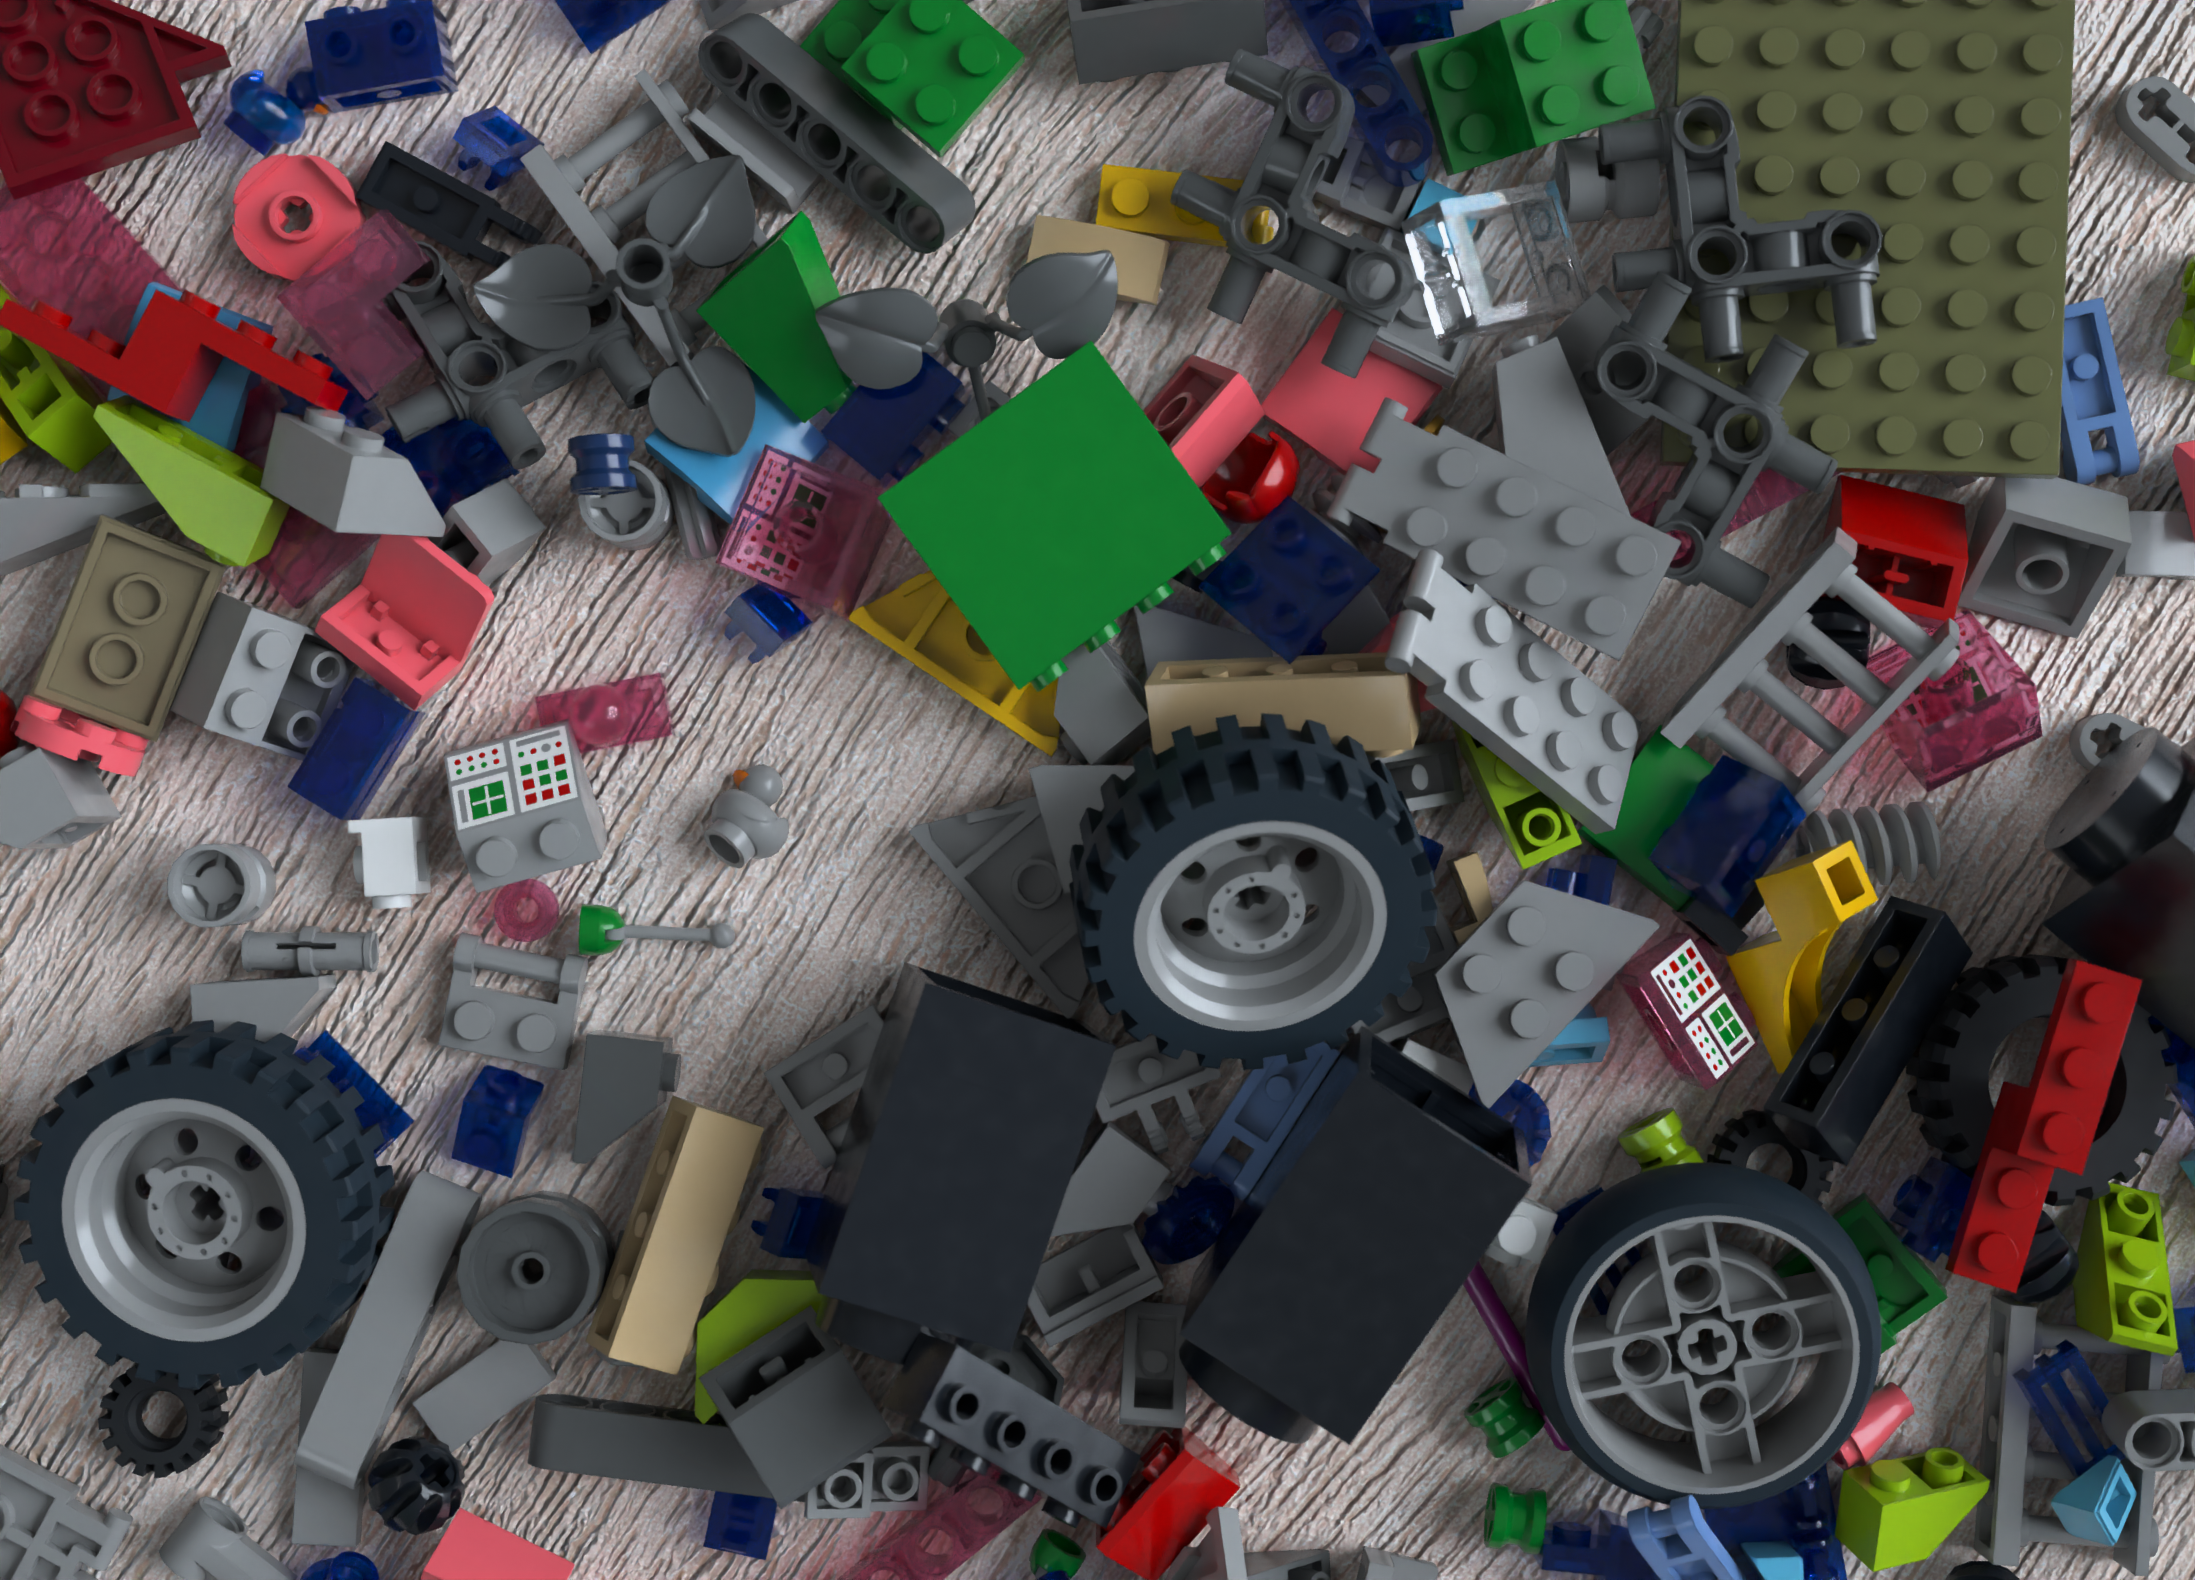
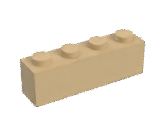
(1342, 691)
(675, 1236)

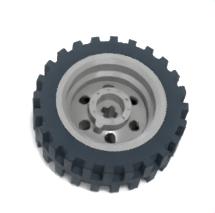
(1241, 840)
(104, 1236)

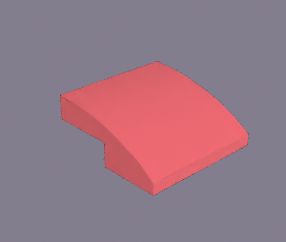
(1336, 411)

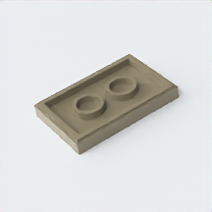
(128, 628)

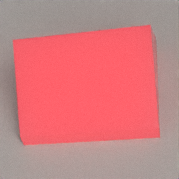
(1204, 415)

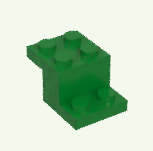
(916, 62)
(1532, 80)

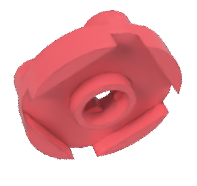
(261, 217)
(78, 736)

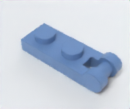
(2093, 398)
(1262, 1117)
(1691, 1549)

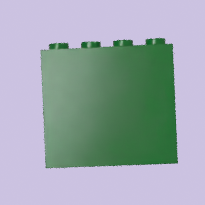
(1057, 518)

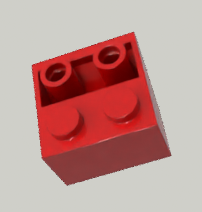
(1907, 546)
(1166, 1502)

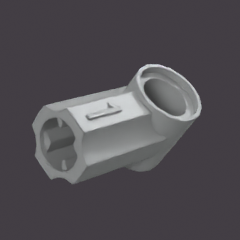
(215, 1546)

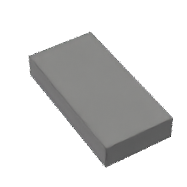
(483, 1391)

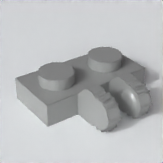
(1144, 1077)

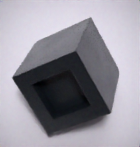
(1717, 929)

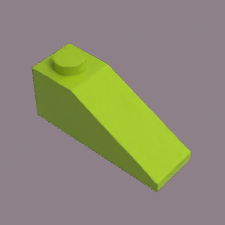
(49, 399)
(198, 482)

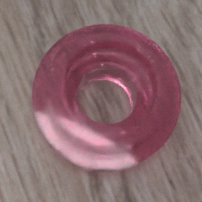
(507, 910)

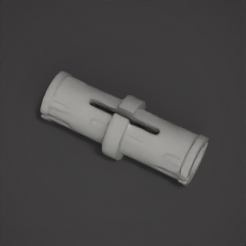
(310, 951)

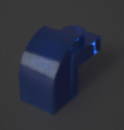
(1605, 1555)

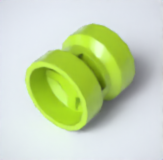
(1658, 1141)

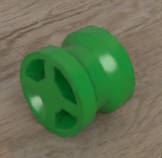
(1504, 1417)
(1515, 1518)

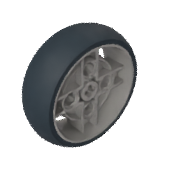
(1820, 1312)

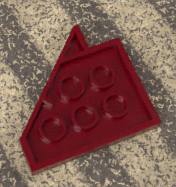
(91, 88)

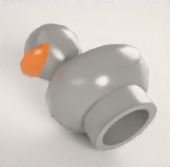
(743, 818)

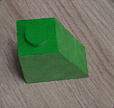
(771, 322)

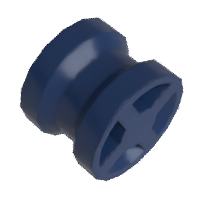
(602, 464)

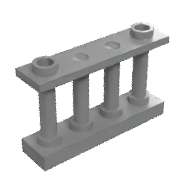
(602, 227)
(1787, 620)
(2010, 1461)

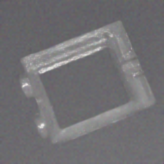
(1461, 305)

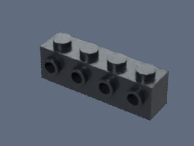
(1868, 1030)
(1011, 1430)

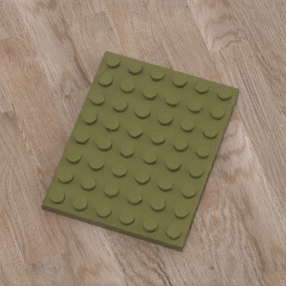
(1960, 150)

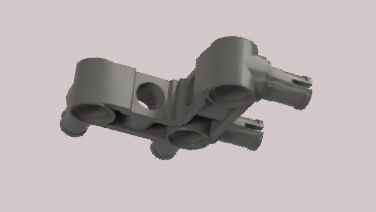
(1285, 181)
(1760, 256)
(464, 349)
(1700, 406)

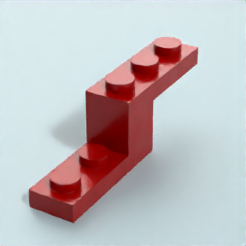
(173, 353)
(2043, 1124)

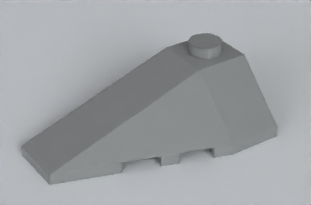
(51, 522)

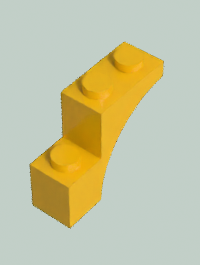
(1784, 967)

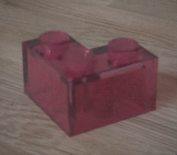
(344, 307)

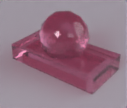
(612, 712)

